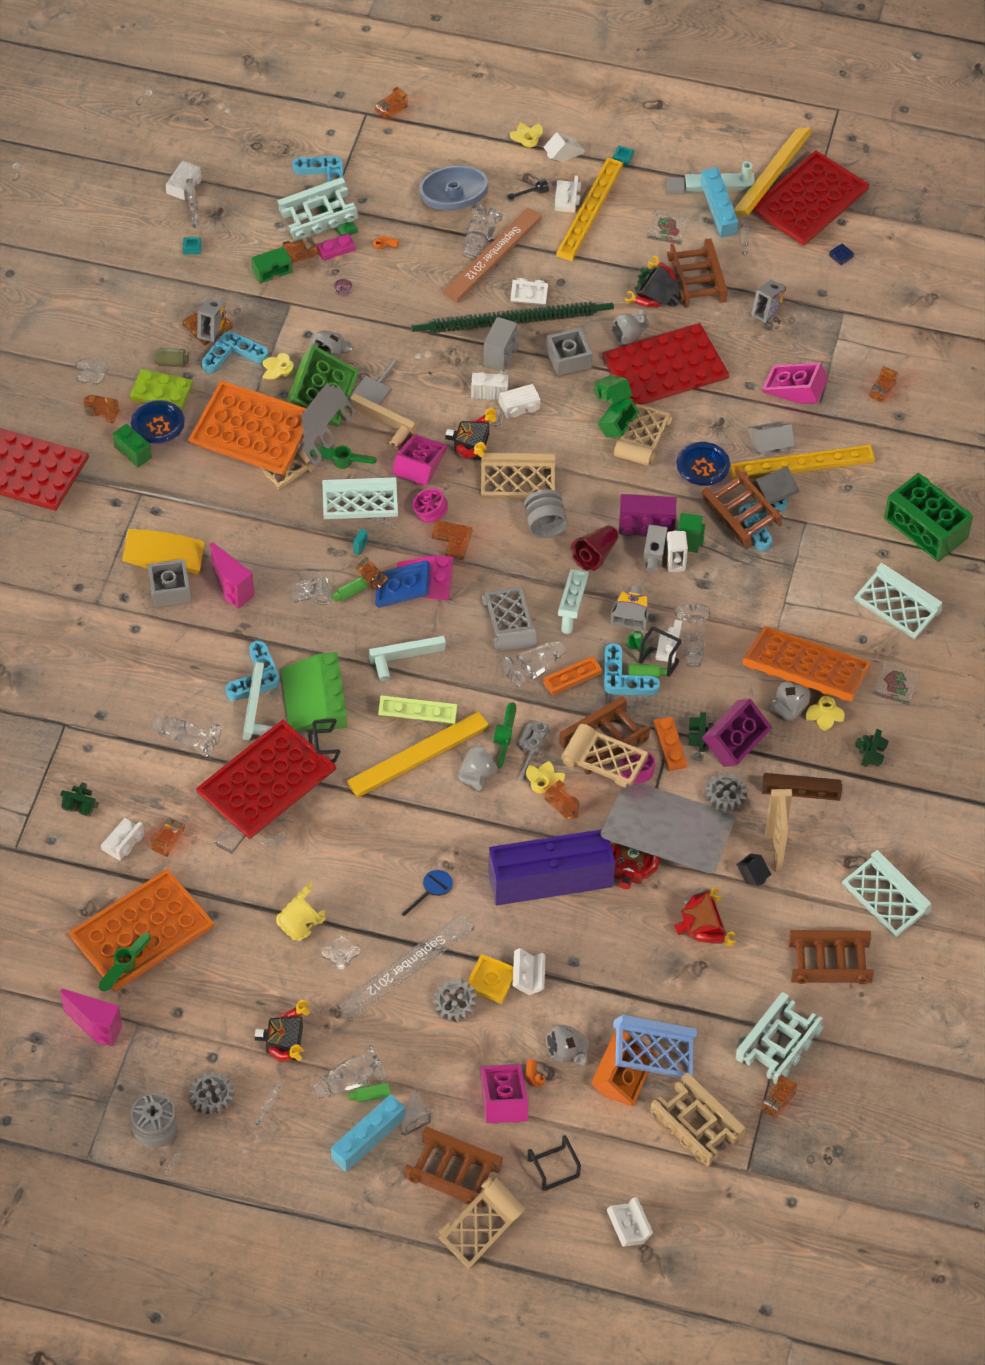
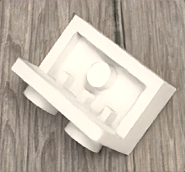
(630, 1223)

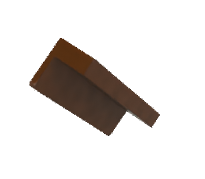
(803, 786)

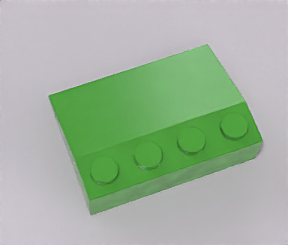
(312, 375)
(314, 692)

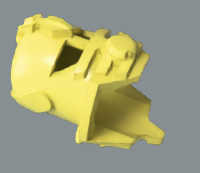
(298, 915)

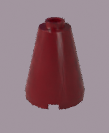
(594, 547)

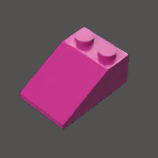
(796, 382)
(418, 459)
(440, 575)
(232, 576)
(93, 1016)
(504, 1094)

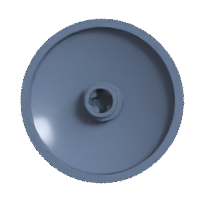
(453, 187)

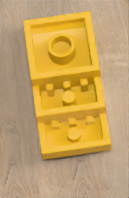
(152, 547)

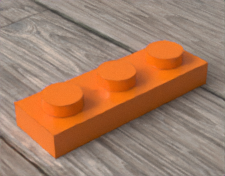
(572, 675)
(670, 743)

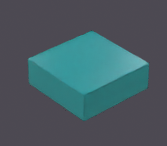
(623, 154)
(192, 245)
(360, 542)

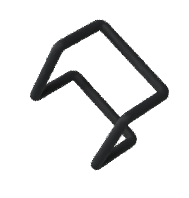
(642, 657)
(315, 732)
(531, 1157)

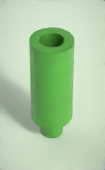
(350, 589)
(647, 670)
(370, 1092)

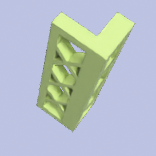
(418, 709)

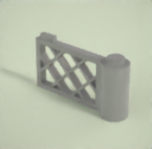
(515, 636)

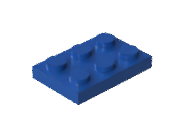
(404, 584)

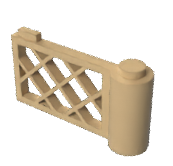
(636, 450)
(581, 748)
(504, 1206)

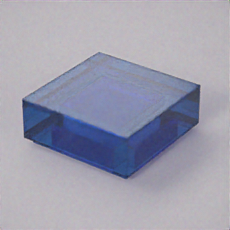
(841, 254)

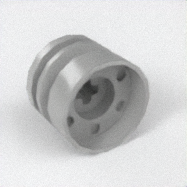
(545, 513)
(155, 1130)

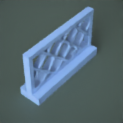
(659, 1030)

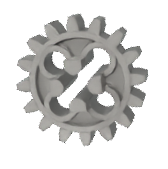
(737, 791)
(465, 998)
(222, 1097)

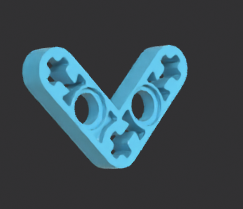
(330, 169)
(229, 347)
(765, 536)
(269, 672)
(622, 680)

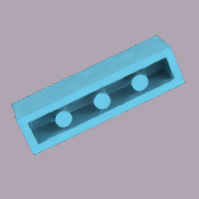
(719, 202)
(368, 1133)

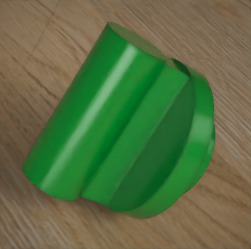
(634, 640)

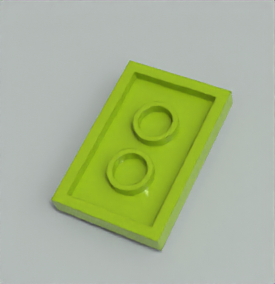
(161, 386)

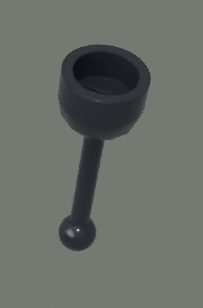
(541, 187)

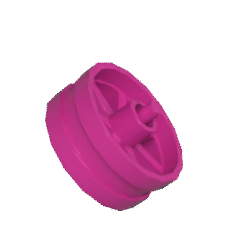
(432, 509)
(642, 776)

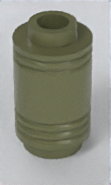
(171, 357)

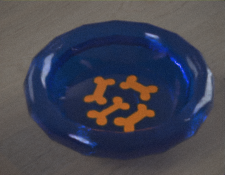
(158, 421)
(703, 463)

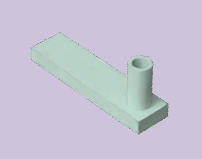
(732, 181)
(572, 598)
(403, 650)
(249, 725)

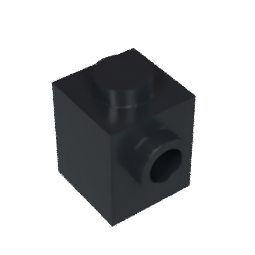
(754, 869)

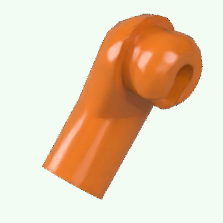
(385, 241)
(531, 1074)

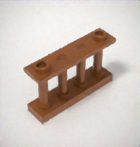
(711, 264)
(734, 523)
(602, 718)
(831, 938)
(453, 1147)

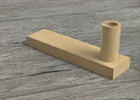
(403, 425)

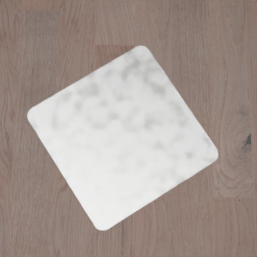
(669, 826)

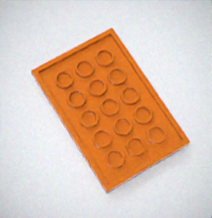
(250, 428)
(807, 663)
(155, 908)

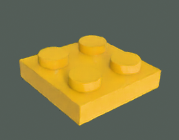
(491, 979)

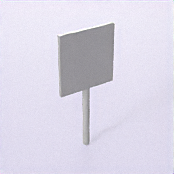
(372, 389)

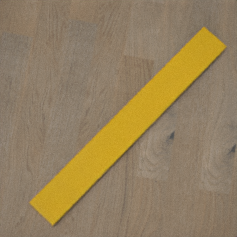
(772, 171)
(589, 209)
(806, 462)
(417, 754)

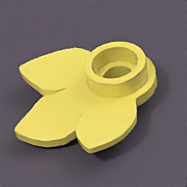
(527, 135)
(278, 367)
(825, 715)
(543, 776)

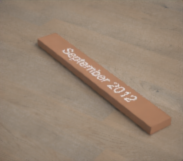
(492, 254)

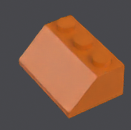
(620, 1082)

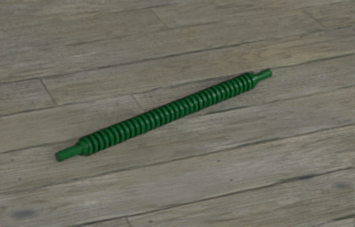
(556, 312)

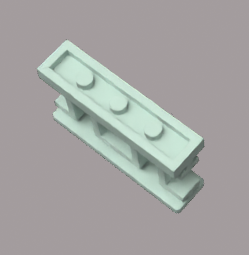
(314, 198)
(766, 1029)

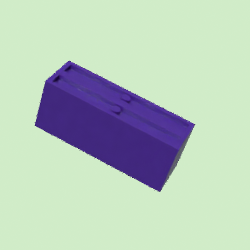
(550, 867)

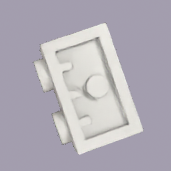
(567, 196)
(529, 292)
(667, 644)
(123, 839)
(528, 972)

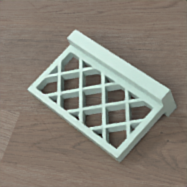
(360, 489)
(905, 588)
(901, 885)

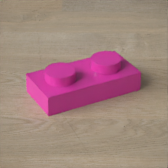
(336, 247)

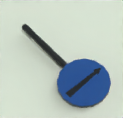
(435, 883)

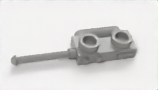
(534, 744)

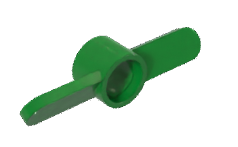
(342, 463)
(504, 732)
(120, 968)

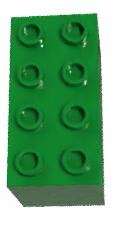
(928, 517)

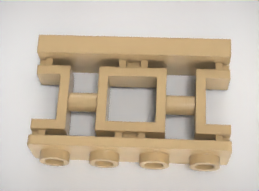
(706, 1106)

